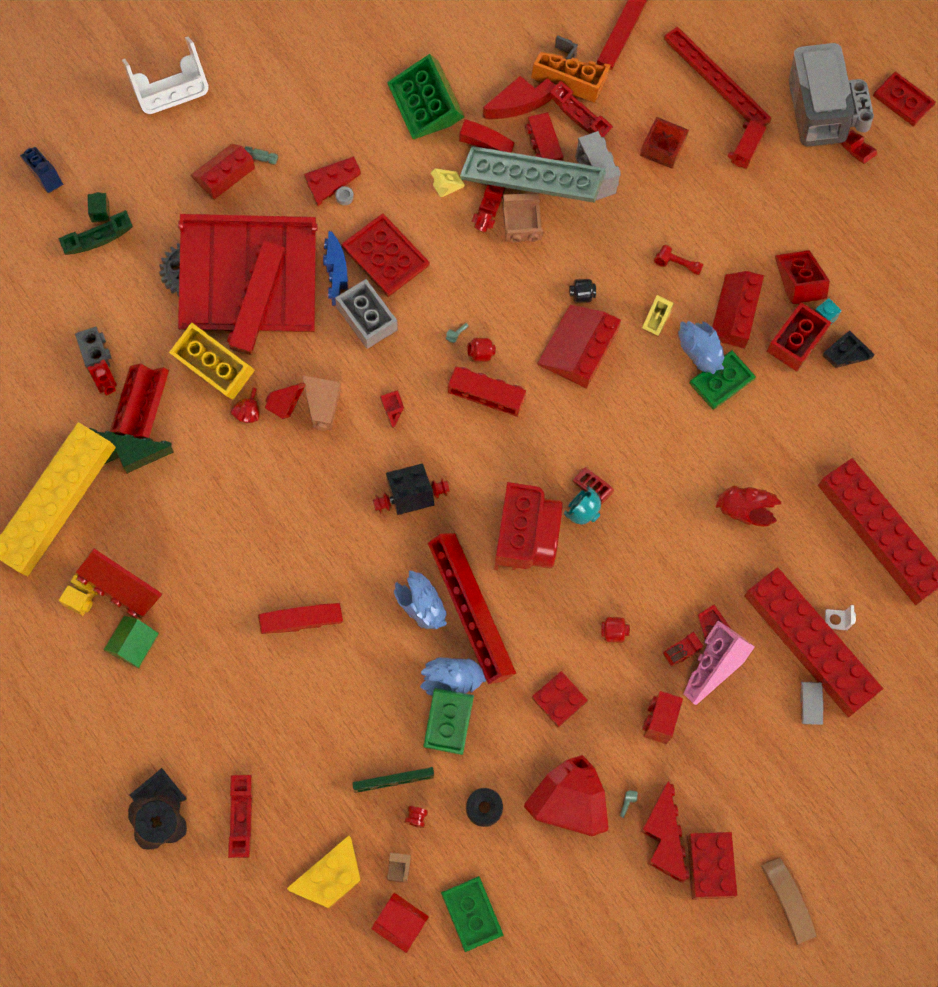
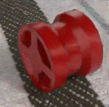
(416, 816)

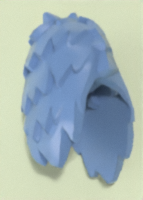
(702, 346)
(421, 601)
(452, 675)

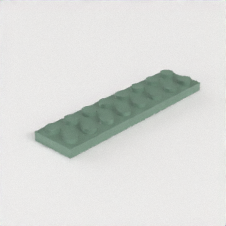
(533, 174)

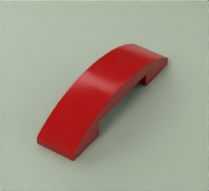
(578, 112)
(240, 816)

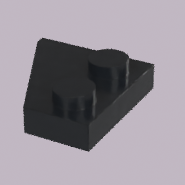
(847, 351)
(158, 782)

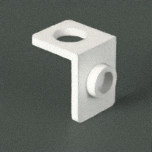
(847, 618)

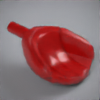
(246, 409)

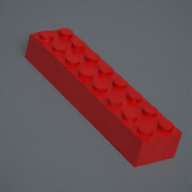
(882, 530)
(813, 642)

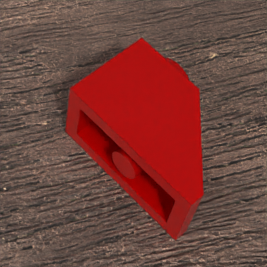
(283, 401)

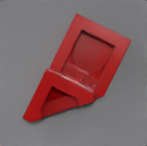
(393, 406)

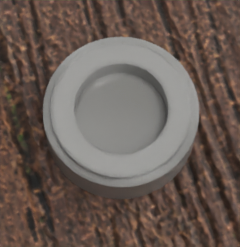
(344, 195)

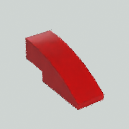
(484, 137)

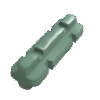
(262, 155)

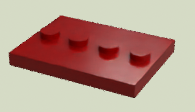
(385, 254)

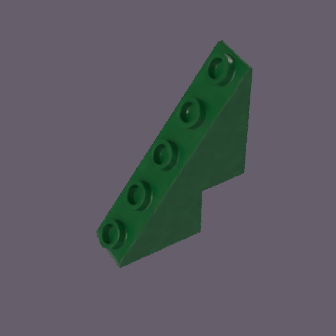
(135, 452)

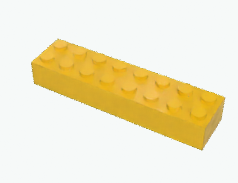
(53, 498)

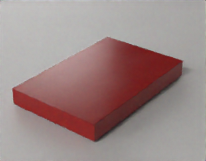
(904, 98)

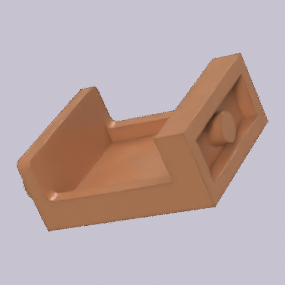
(522, 217)

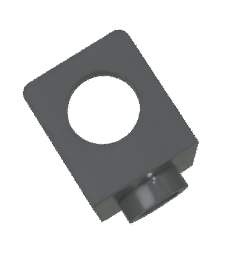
(567, 46)

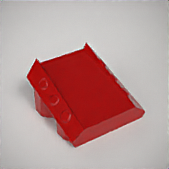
(400, 922)

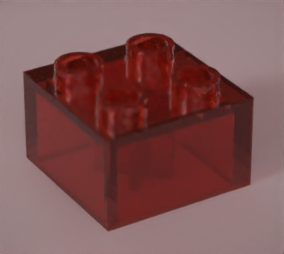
(664, 142)

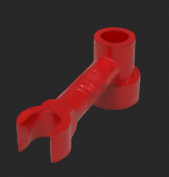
(665, 255)

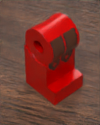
(683, 649)

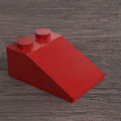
(802, 277)

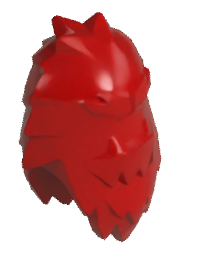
(748, 505)

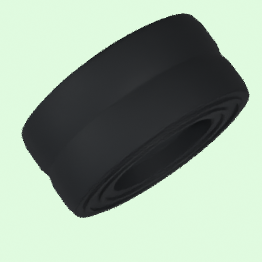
(484, 795)

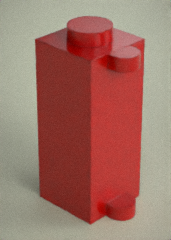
(748, 144)

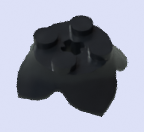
(162, 804)

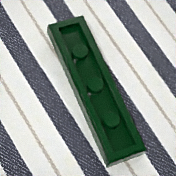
(393, 780)

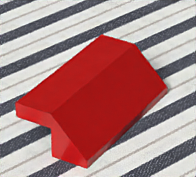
(139, 401)

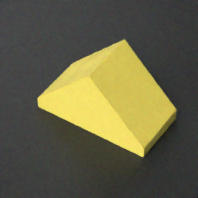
(658, 315)

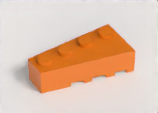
(582, 78)

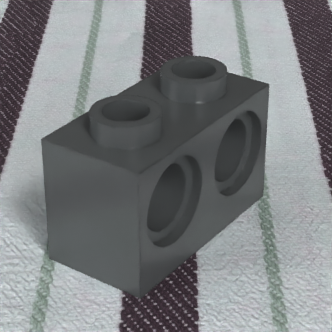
(90, 350)

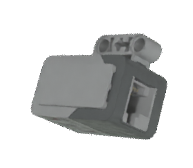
(825, 98)

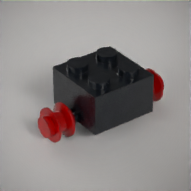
(410, 490)

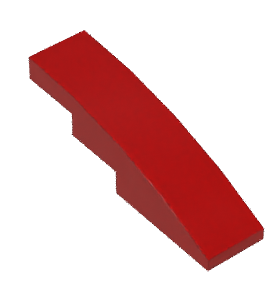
(300, 618)

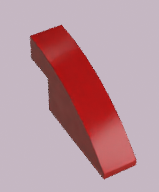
(518, 99)

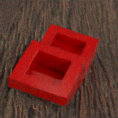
(858, 148)
(492, 199)

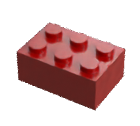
(798, 337)
(711, 865)

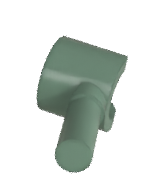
(453, 336)
(630, 796)

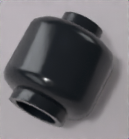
(583, 290)

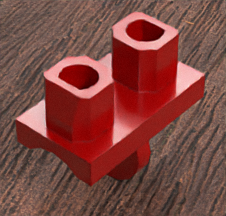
(103, 377)

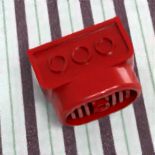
(528, 528)

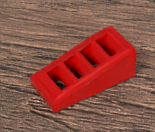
(608, 490)

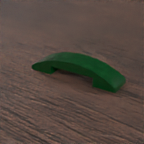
(96, 236)

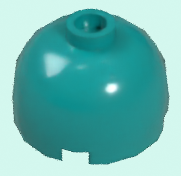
(584, 507)

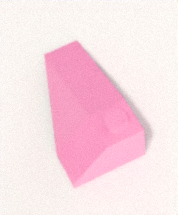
(720, 659)

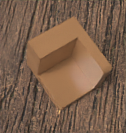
(399, 867)

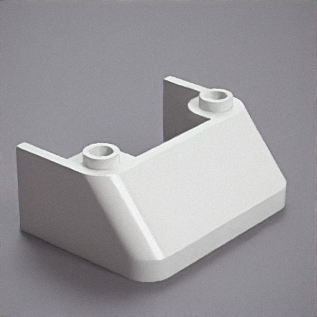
(173, 89)

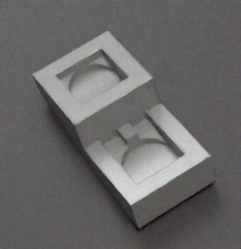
(812, 703)

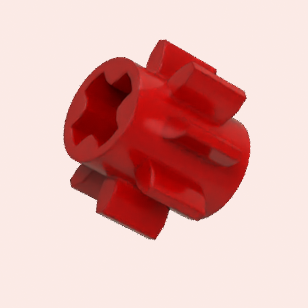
(483, 220)

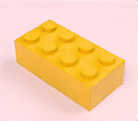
(212, 361)

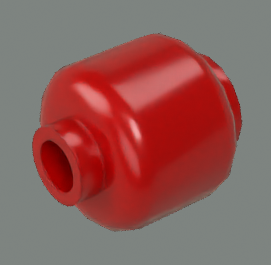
(481, 349)
(615, 629)

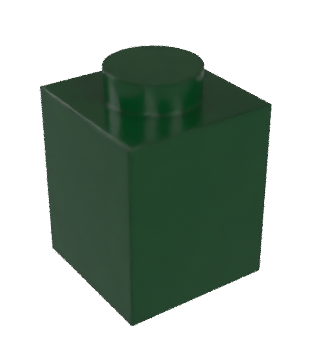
(98, 207)

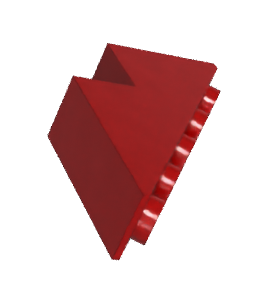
(663, 827)

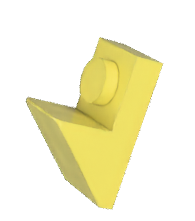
(446, 181)

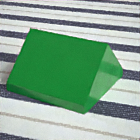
(131, 641)

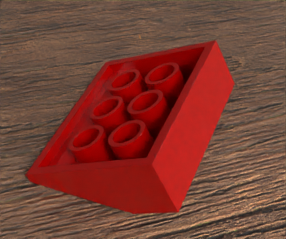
(580, 344)
(117, 583)

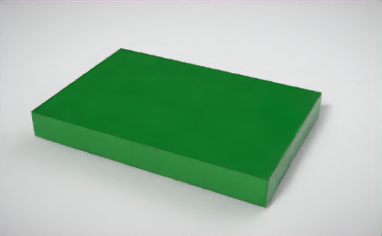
(725, 383)
(448, 721)
(472, 914)

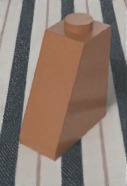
(322, 401)

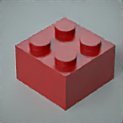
(663, 717)

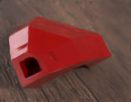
(571, 798)

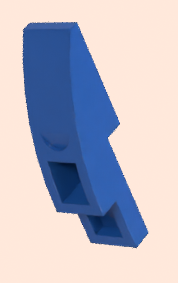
(336, 267)

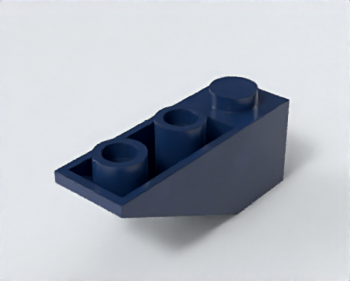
(41, 169)

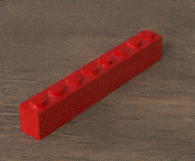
(471, 608)

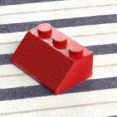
(224, 170)

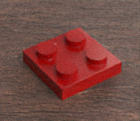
(559, 699)

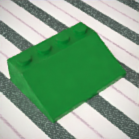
(425, 98)

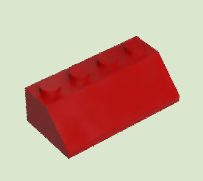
(737, 307)

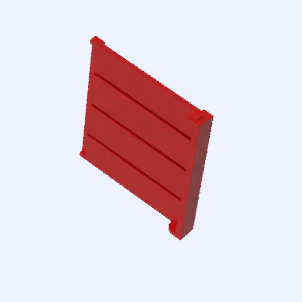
(218, 262)

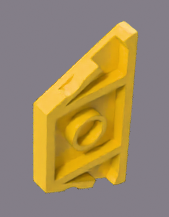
(330, 876)

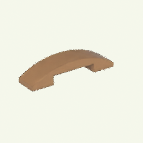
(790, 900)

